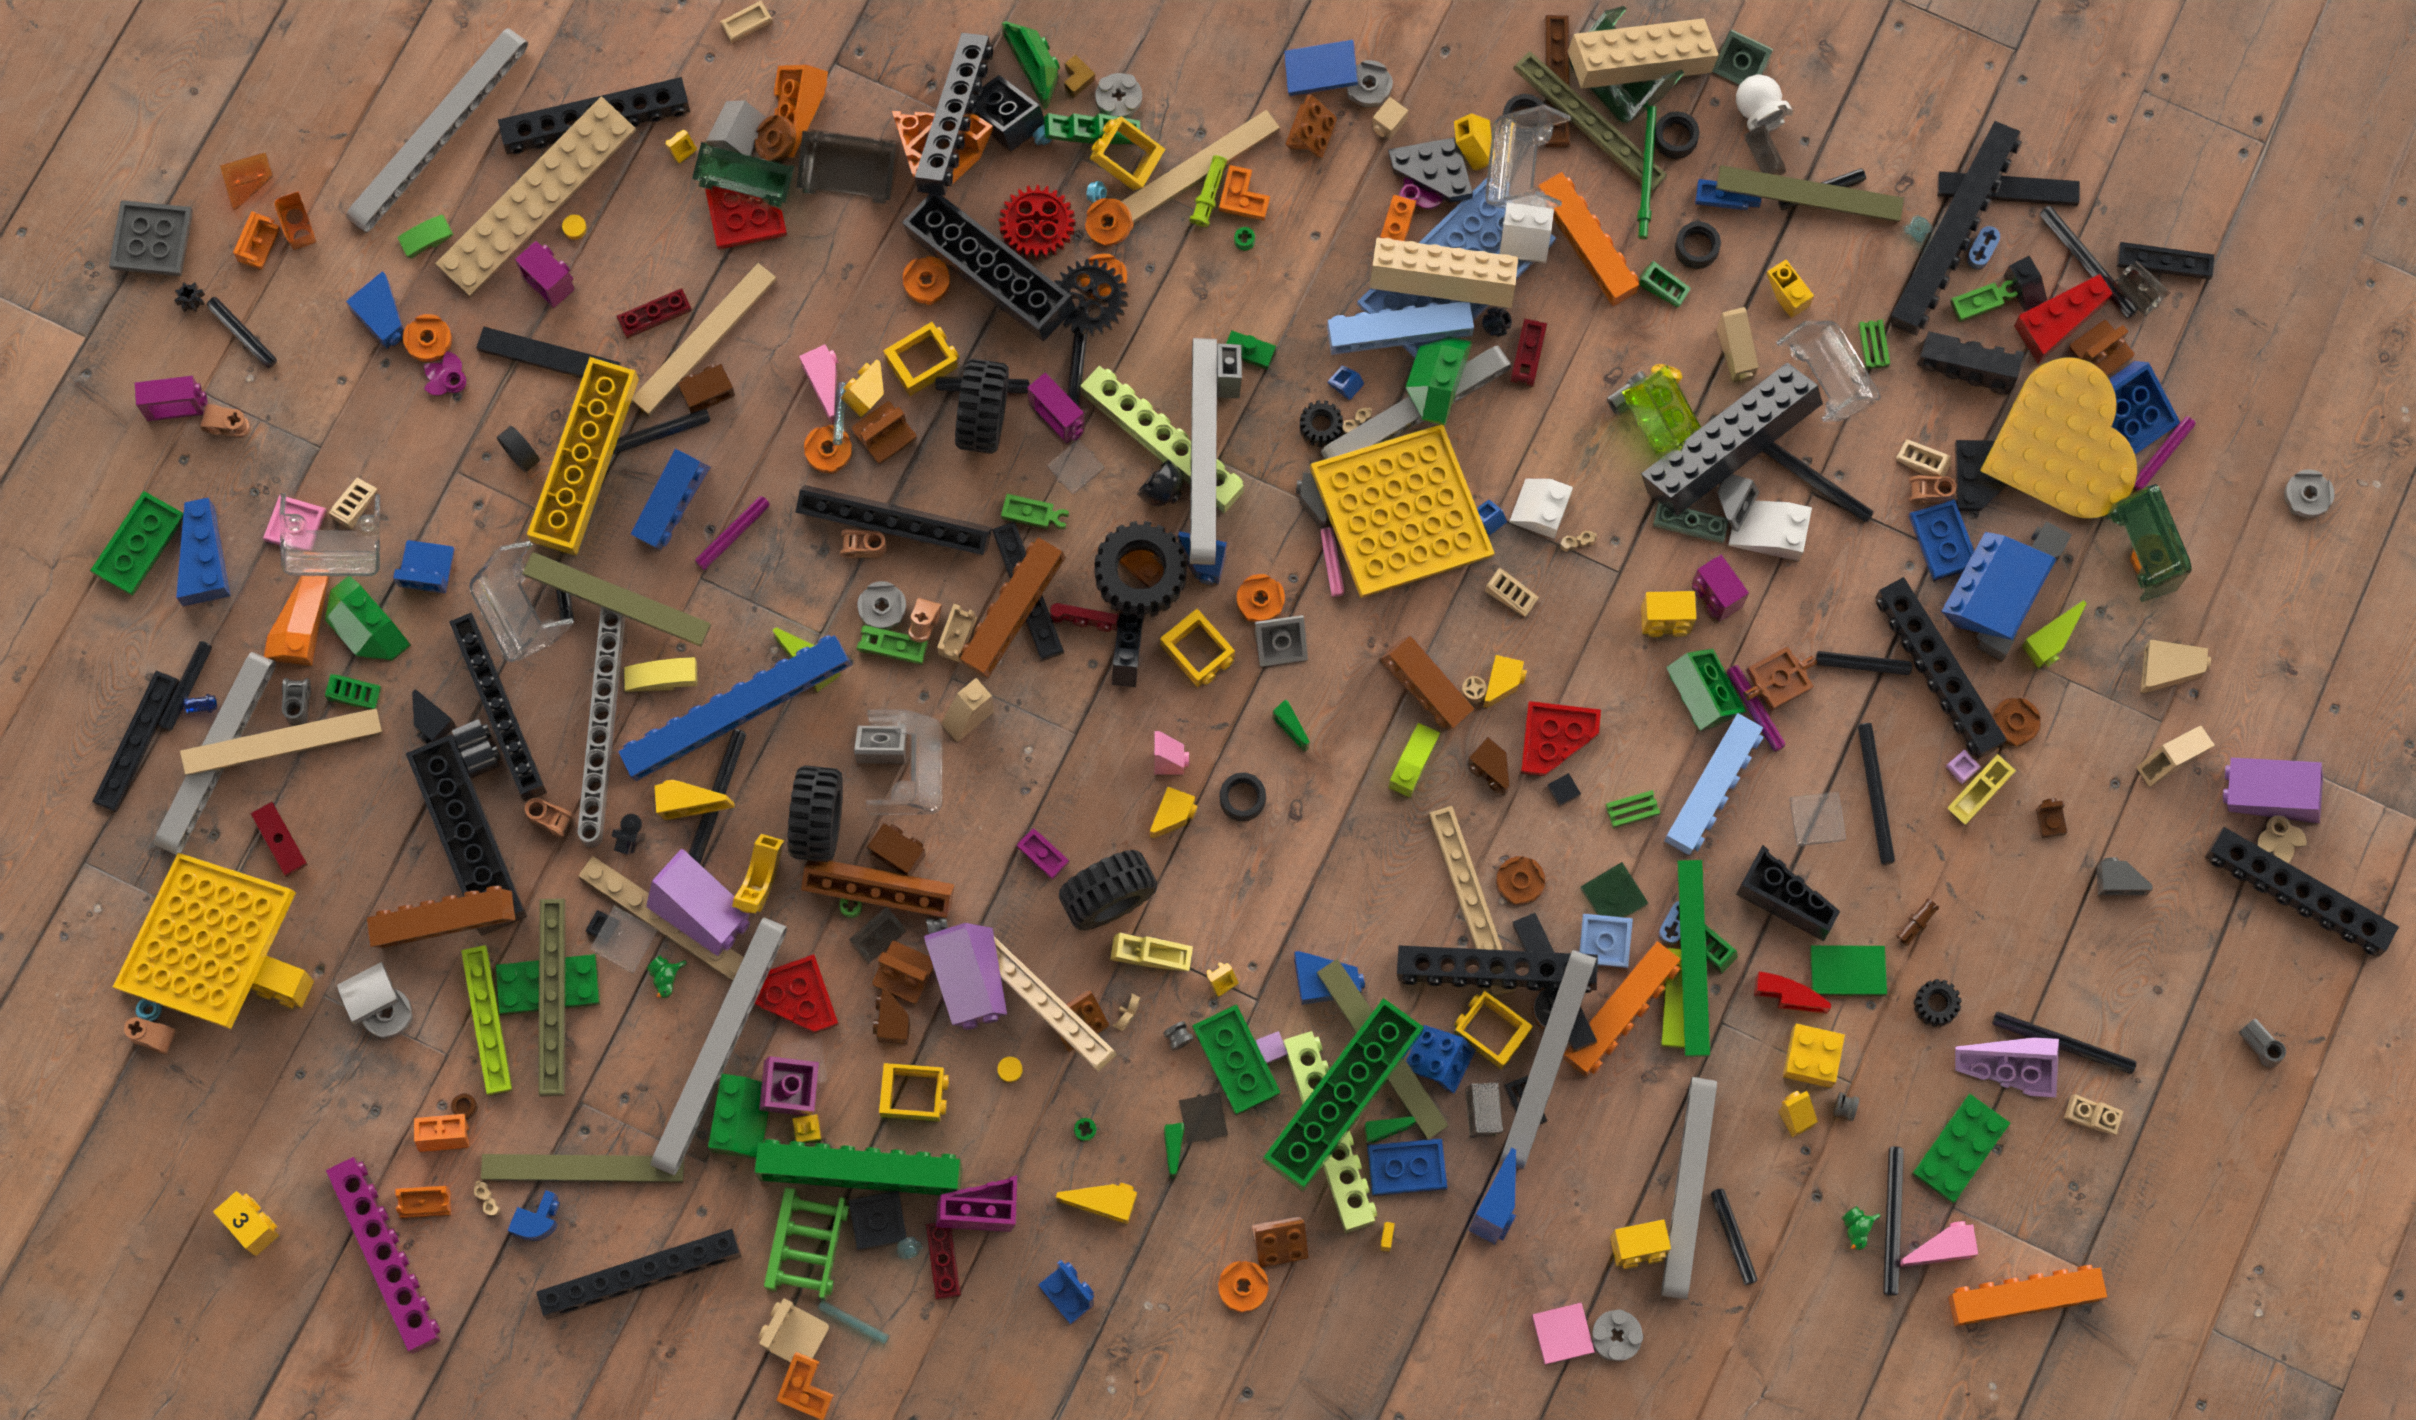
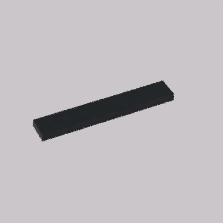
(2019, 189)
(535, 352)
(1039, 620)
(135, 741)
(1534, 939)

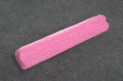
(1332, 562)

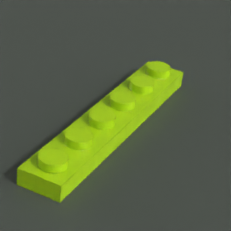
(486, 1020)

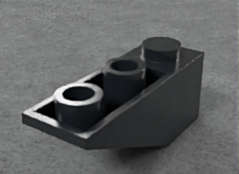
(1127, 651)

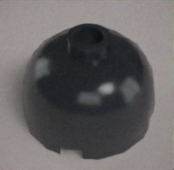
(1162, 485)

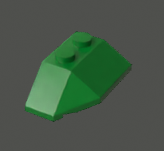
(1033, 59)
(1437, 377)
(363, 623)

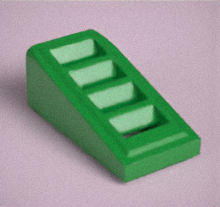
(1651, 285)
(335, 679)
(1288, 721)
(1727, 960)
(1382, 1129)
(1173, 1141)

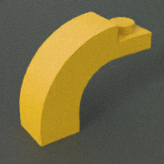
(760, 874)

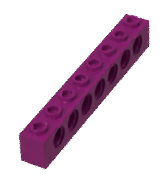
(341, 1177)

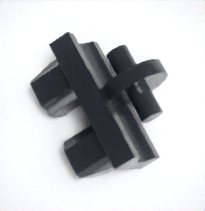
(628, 834)

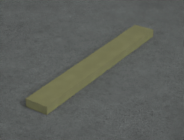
(1586, 118)
(1809, 193)
(616, 599)
(552, 997)
(1402, 1079)
(574, 1168)

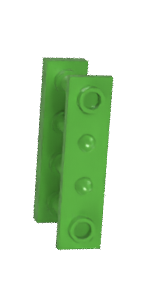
(786, 1228)

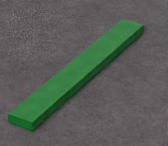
(1693, 958)

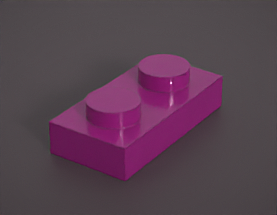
(1042, 853)

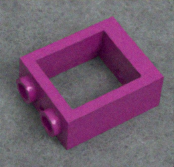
(170, 398)
(1056, 408)

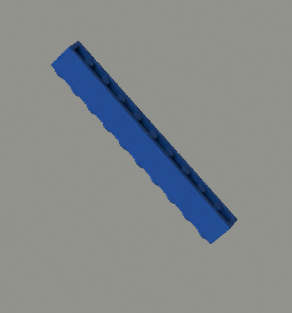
(735, 707)

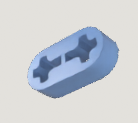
(1987, 249)
(1669, 921)

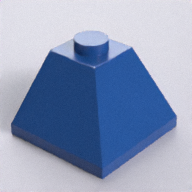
(1205, 573)

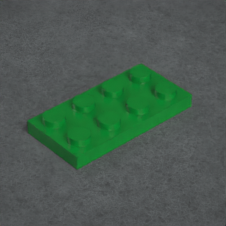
(137, 543)
(520, 984)
(1236, 1059)
(1961, 1148)

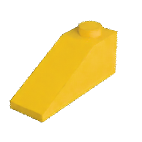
(680, 799)
(1107, 1200)

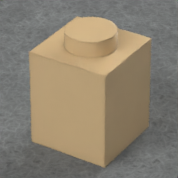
(1389, 118)

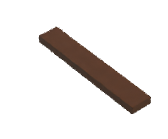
(1558, 61)

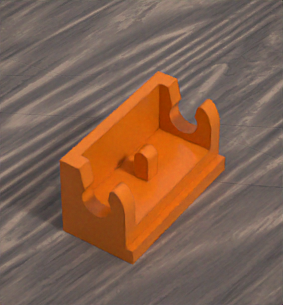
(256, 240)
(441, 1132)
(423, 1201)

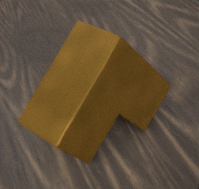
(1080, 77)

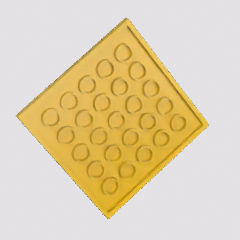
(1401, 510)
(204, 940)

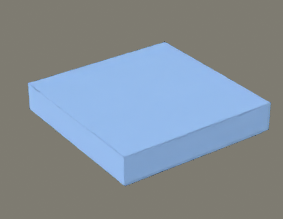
(1608, 938)

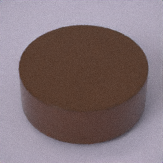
(464, 1104)

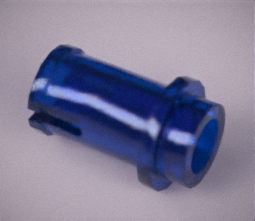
(200, 704)

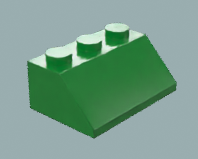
(1705, 688)
(737, 1117)

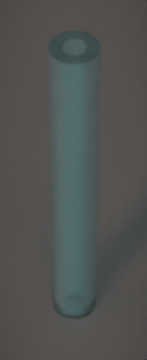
(839, 415)
(853, 1322)

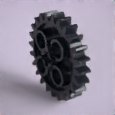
(1099, 278)

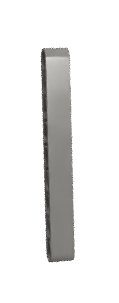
(1405, 415)
(227, 726)
(1549, 1057)
(1689, 1188)

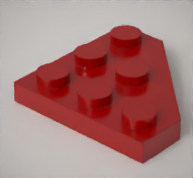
(742, 218)
(1555, 734)
(798, 995)

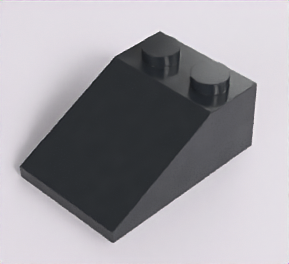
(1009, 112)

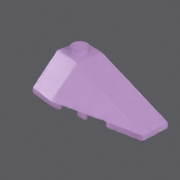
(2019, 1063)

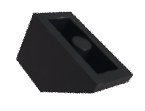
(2027, 283)
(429, 719)

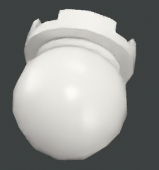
(1761, 102)

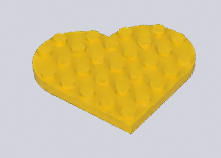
(2063, 442)

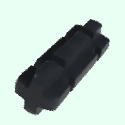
(564, 605)

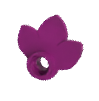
(1422, 197)
(443, 374)

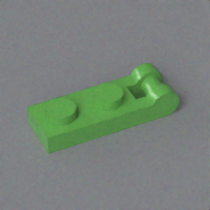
(891, 645)

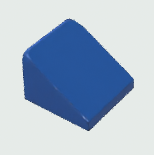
(1346, 382)
(1491, 516)

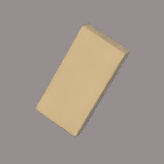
(746, 21)

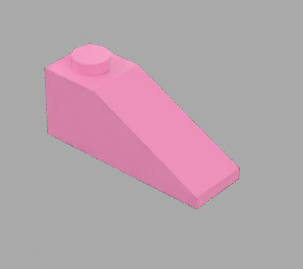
(822, 374)
(1169, 755)
(1952, 1244)

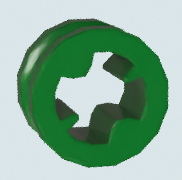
(1239, 234)
(1077, 1132)

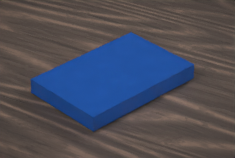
(1321, 67)
(1942, 539)
(1407, 1167)

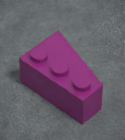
(980, 1208)

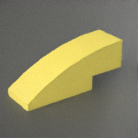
(661, 675)
(1981, 789)
(1151, 952)

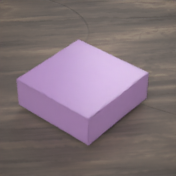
(1963, 767)
(1272, 1047)

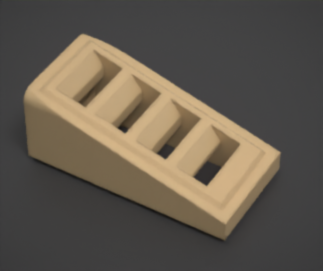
(1921, 467)
(355, 514)
(1507, 599)

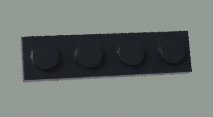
(2166, 260)

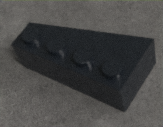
(1970, 362)
(1787, 896)

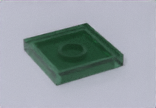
(1614, 893)

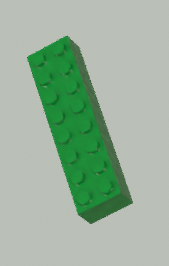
(1343, 1094)
(857, 1168)

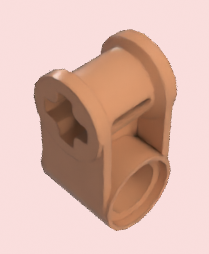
(220, 420)
(1926, 491)
(861, 544)
(923, 619)
(553, 818)
(153, 1035)

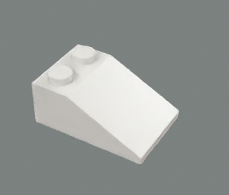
(1774, 529)

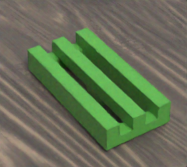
(1871, 325)
(1651, 803)

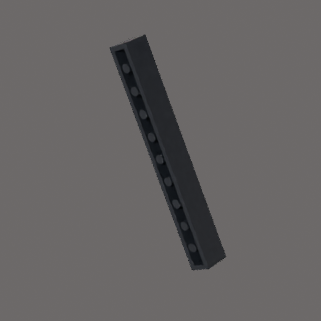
(1955, 228)

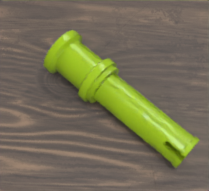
(1205, 201)

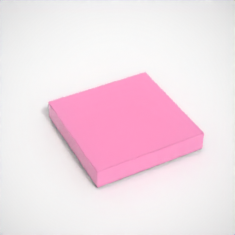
(313, 515)
(1563, 1333)

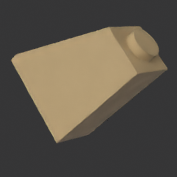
(1737, 344)
(2172, 664)
(968, 710)
(2175, 755)

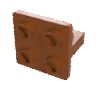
(1312, 127)
(2103, 347)
(884, 432)
(903, 972)
(1089, 1011)
(1280, 1241)

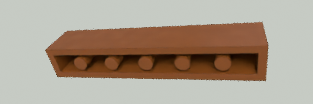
(1012, 607)
(878, 887)
(440, 918)

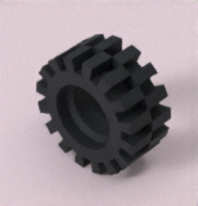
(1321, 409)
(1930, 1015)

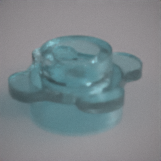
(1918, 221)
(908, 1248)

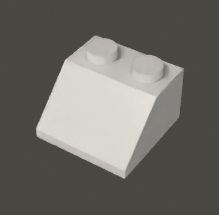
(1526, 232)
(1541, 506)

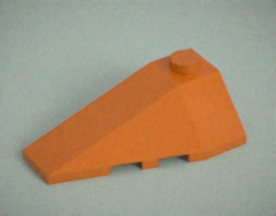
(799, 96)
(297, 626)

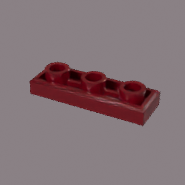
(667, 307)
(272, 827)
(944, 1275)

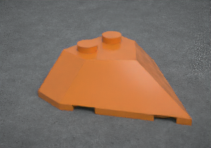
(915, 131)

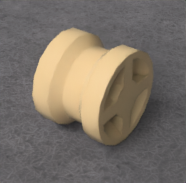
(1473, 685)

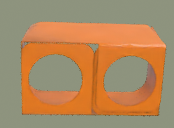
(283, 206)

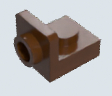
(2051, 818)

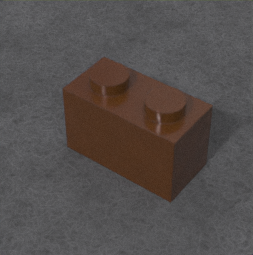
(706, 388)
(896, 849)

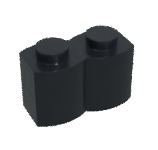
(475, 748)

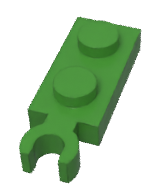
(1981, 300)
(1032, 512)

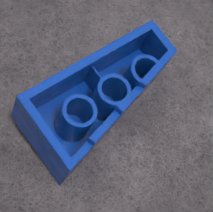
(670, 499)
(201, 562)

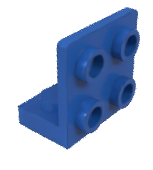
(425, 567)
(1440, 1057)
(1067, 1292)

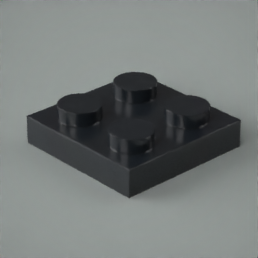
(877, 1220)

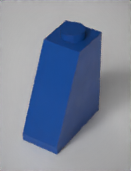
(378, 310)
(1310, 985)

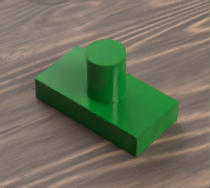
(1252, 349)

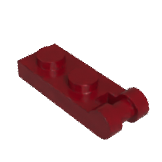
(1529, 351)
(1082, 617)

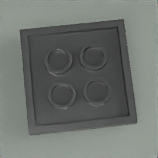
(151, 238)

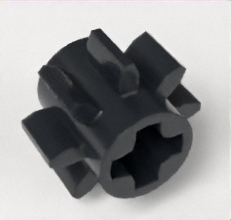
(192, 303)
(1497, 321)

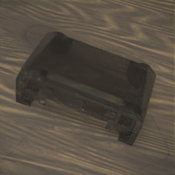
(847, 164)

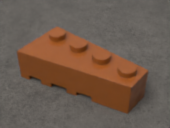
(1427, 683)

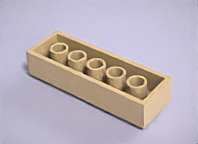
(1642, 53)
(1444, 272)

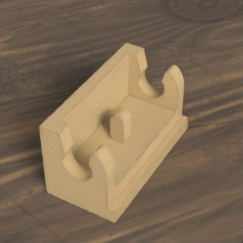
(956, 633)

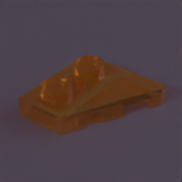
(245, 177)

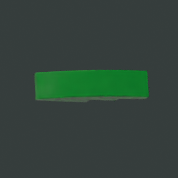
(1082, 128)

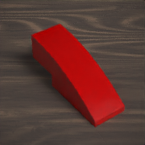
(1790, 993)

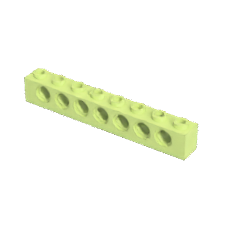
(1102, 380)
(1351, 1218)

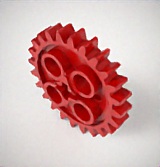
(1036, 241)

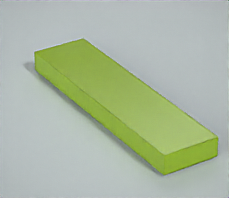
(1673, 1010)

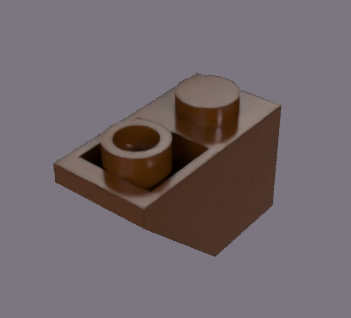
(1491, 763)
(893, 1020)

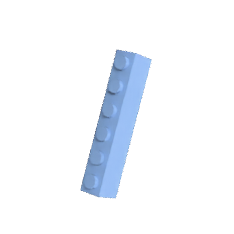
(1399, 327)
(1713, 785)

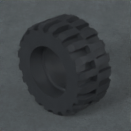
(981, 406)
(1140, 538)
(815, 813)
(1107, 890)

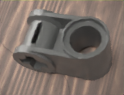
(296, 695)

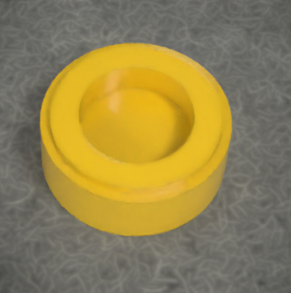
(574, 227)
(1010, 1069)

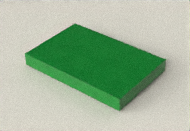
(1848, 970)

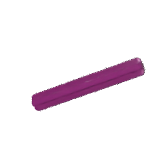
(2164, 453)
(720, 544)
(1756, 709)

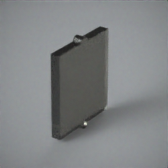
(1203, 1118)

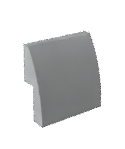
(367, 993)

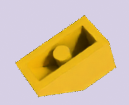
(1504, 679)
(1173, 812)

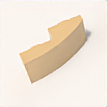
(2093, 1115)

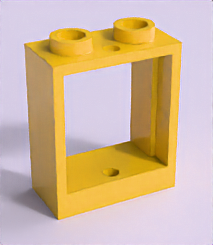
(1147, 164)
(928, 377)
(1180, 631)
(1476, 1004)
(889, 1073)

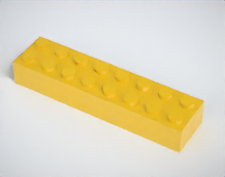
(583, 456)

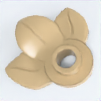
(2281, 843)

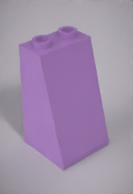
(2275, 788)
(696, 904)
(968, 974)

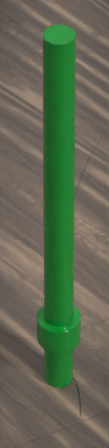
(1644, 213)

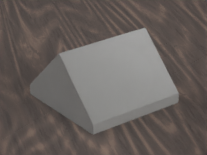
(736, 128)
(1281, 640)
(880, 745)

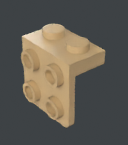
(792, 1332)

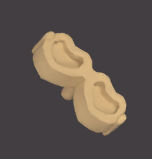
(1361, 417)
(1572, 543)
(1128, 1013)
(490, 1205)

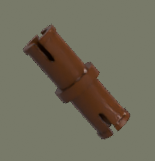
(1917, 922)

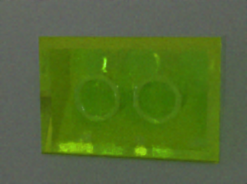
(1661, 410)

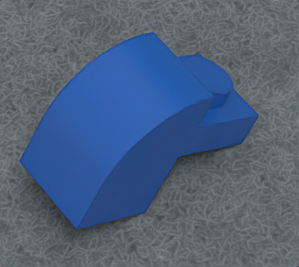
(536, 1225)

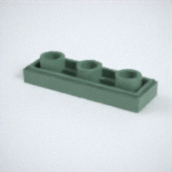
(1705, 526)

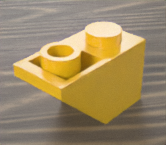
(1474, 139)
(1789, 289)
(866, 390)
(1798, 1113)

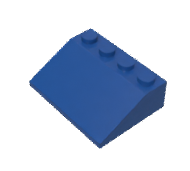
(2141, 406)
(1998, 586)
(1496, 1209)

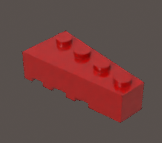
(2058, 318)

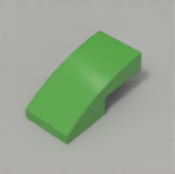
(425, 234)

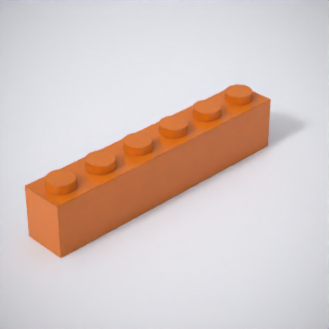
(1589, 241)
(1624, 1006)
(2027, 1296)

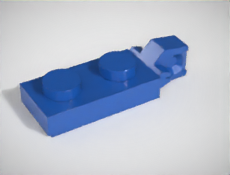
(1709, 196)

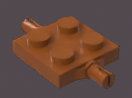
(1780, 678)

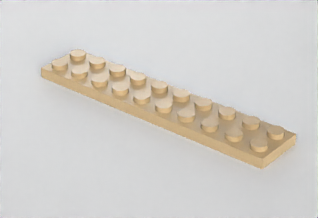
(536, 196)

